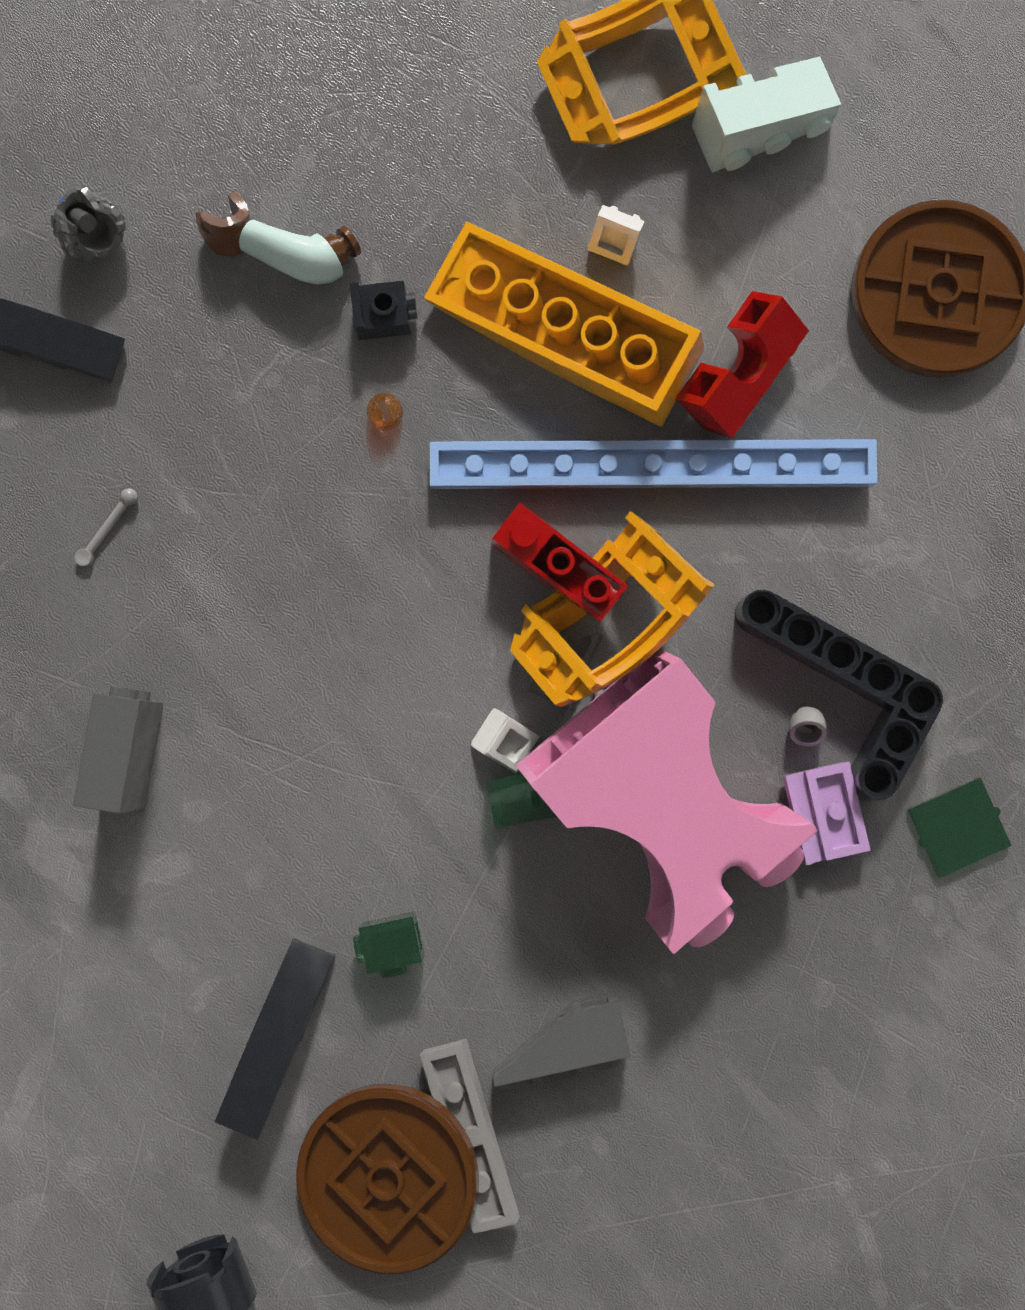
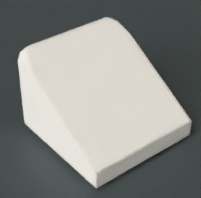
(504, 740)

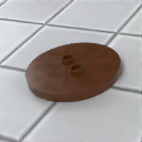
(940, 288)
(387, 1178)

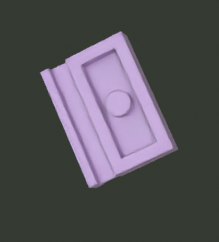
(831, 804)

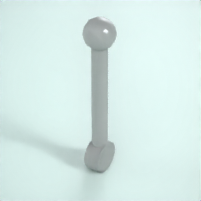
(85, 556)

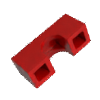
(766, 339)

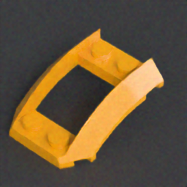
(578, 92)
(658, 568)

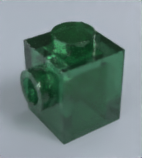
(389, 944)

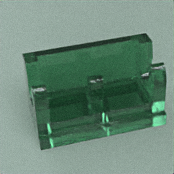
(515, 801)

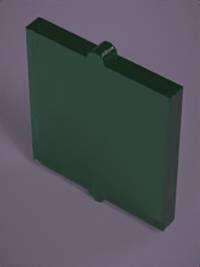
(959, 827)

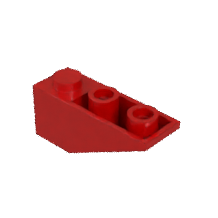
(558, 562)

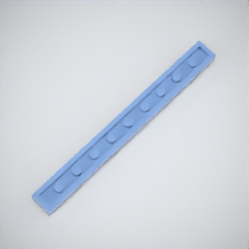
(653, 464)

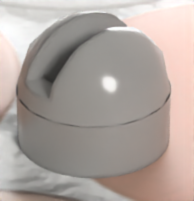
(807, 726)

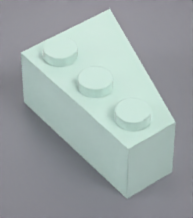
(764, 113)

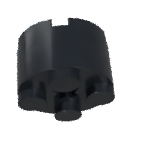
(205, 1277)

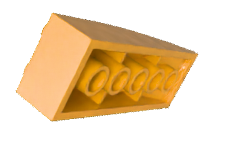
(567, 323)

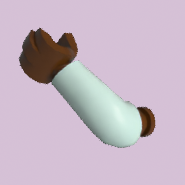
(299, 256)

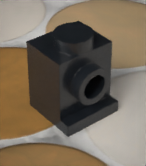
(374, 323)

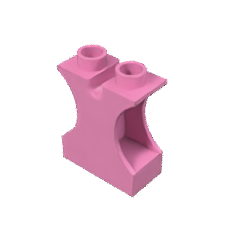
(646, 770)

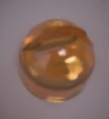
(375, 415)

